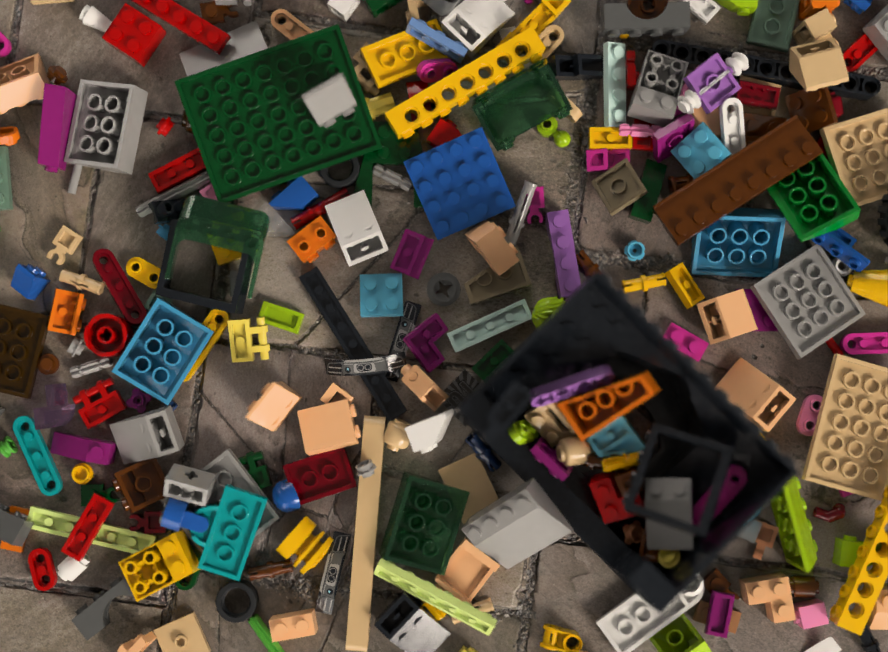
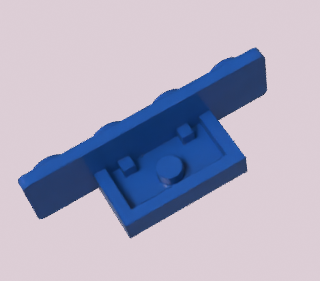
(840, 245)

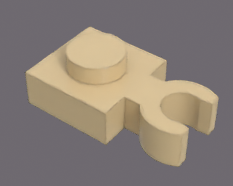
(65, 241)

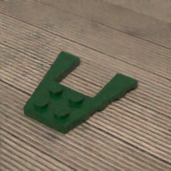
(392, 153)

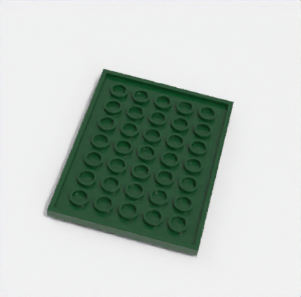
(256, 123)

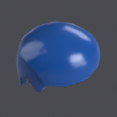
(285, 497)

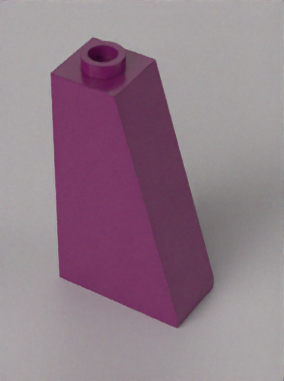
(55, 126)

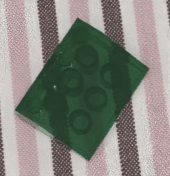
(423, 523)

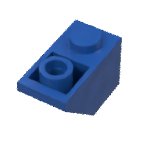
(294, 197)
(29, 280)

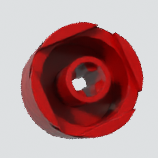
(102, 325)

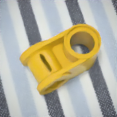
(559, 639)

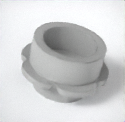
(76, 347)
(365, 468)

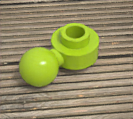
(561, 138)

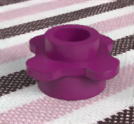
(140, 406)

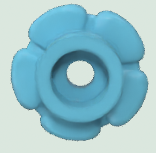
(628, 250)

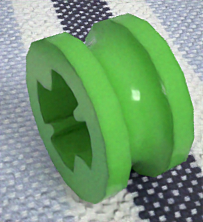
(8, 446)

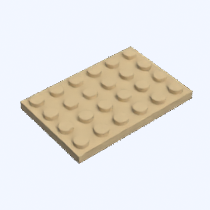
(852, 430)

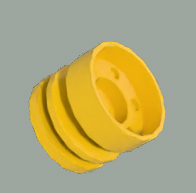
(305, 545)

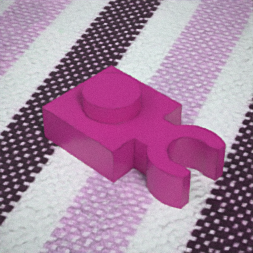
(537, 202)

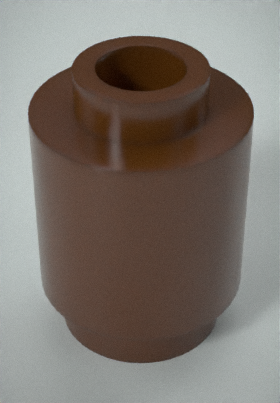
(803, 586)

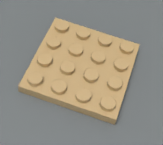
(860, 154)

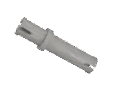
(529, 189)

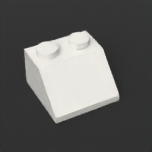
(429, 431)

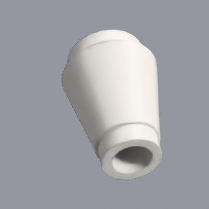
(94, 18)

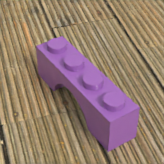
(563, 251)

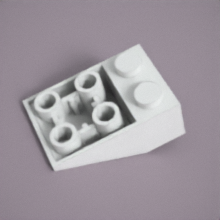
(476, 22)
(356, 228)

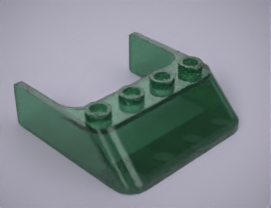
(221, 226)

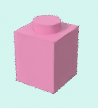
(810, 613)

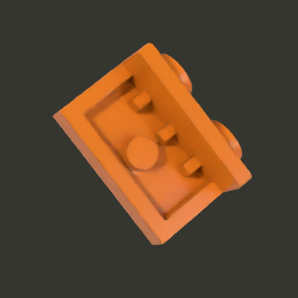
(66, 312)

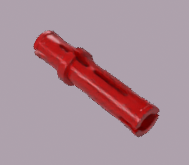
(318, 209)

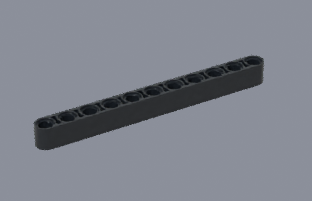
(856, 81)

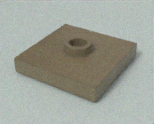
(619, 187)

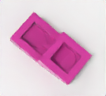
(603, 159)

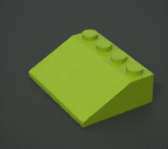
(794, 527)

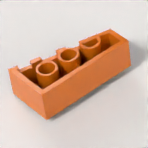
(603, 405)

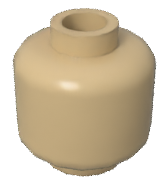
(395, 435)
(572, 451)

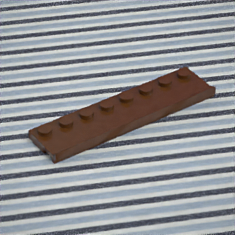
(736, 180)

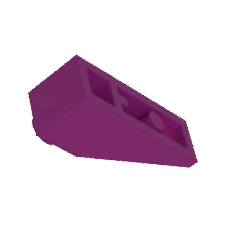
(84, 448)

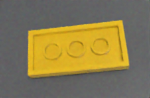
(398, 56)

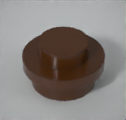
(57, 75)
(48, 364)

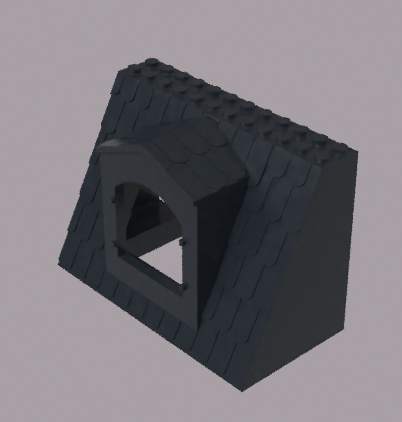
(605, 329)

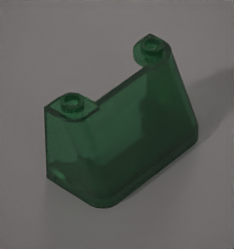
(521, 104)

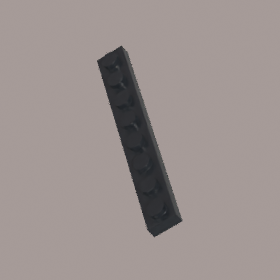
(351, 341)

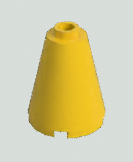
(870, 284)

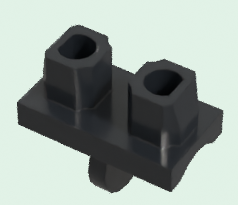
(166, 210)

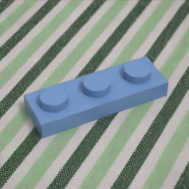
(436, 39)

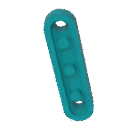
(37, 456)

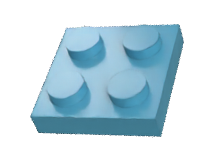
(700, 151)
(381, 295)

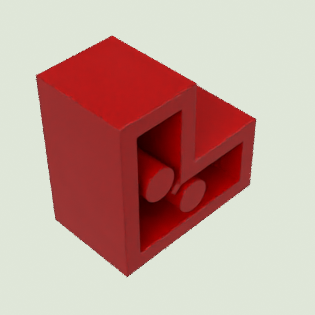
(609, 497)

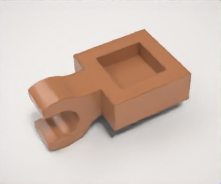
(765, 538)

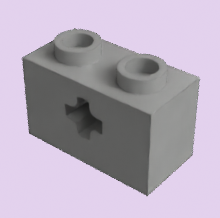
(189, 484)

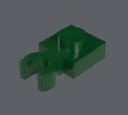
(88, 490)

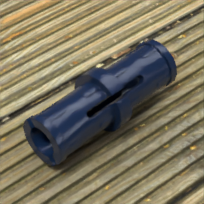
(483, 451)

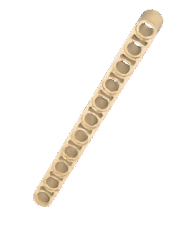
(365, 536)

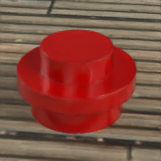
(165, 126)

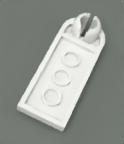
(636, 621)

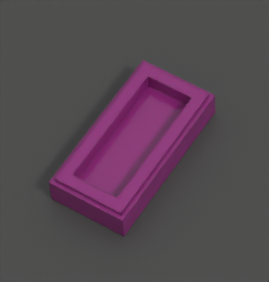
(719, 613)

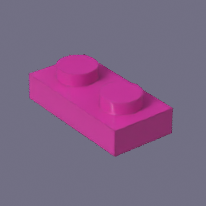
(687, 342)

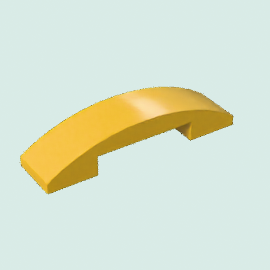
(539, 18)

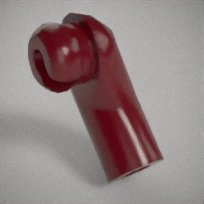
(838, 512)

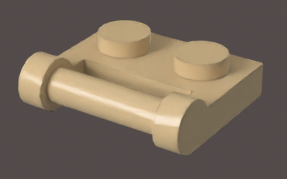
(548, 425)

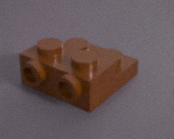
(758, 125)
(140, 484)

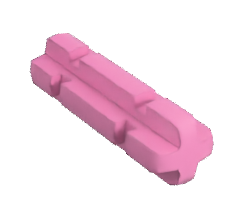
(637, 130)

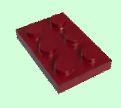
(321, 475)

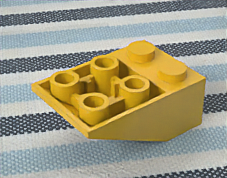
(159, 565)

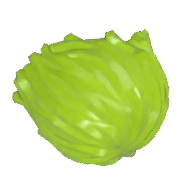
(544, 309)

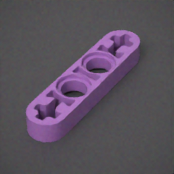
(572, 385)

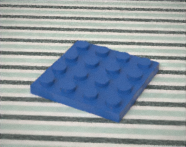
(459, 183)

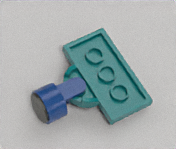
(222, 528)

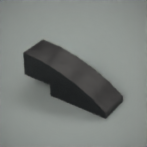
(577, 66)

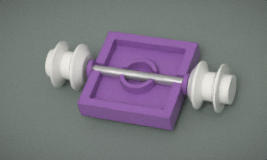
(712, 83)

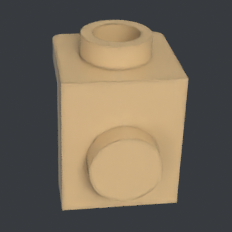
(413, 6)

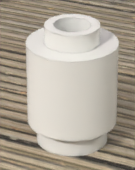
(70, 568)

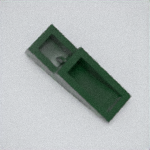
(652, 178)

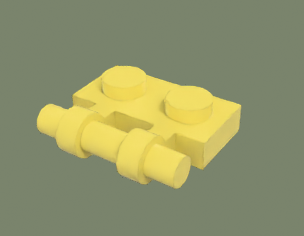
(242, 342)

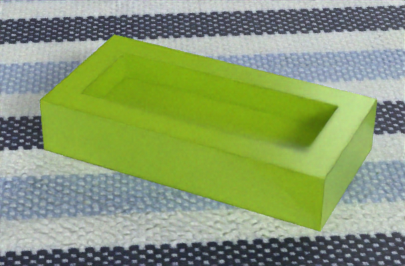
(281, 317)

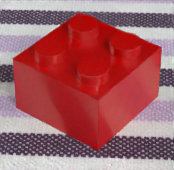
(134, 35)

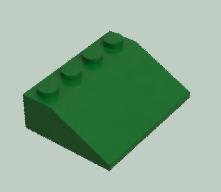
(814, 200)

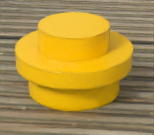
(82, 473)

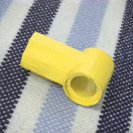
(380, 104)

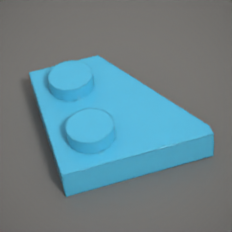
(616, 439)

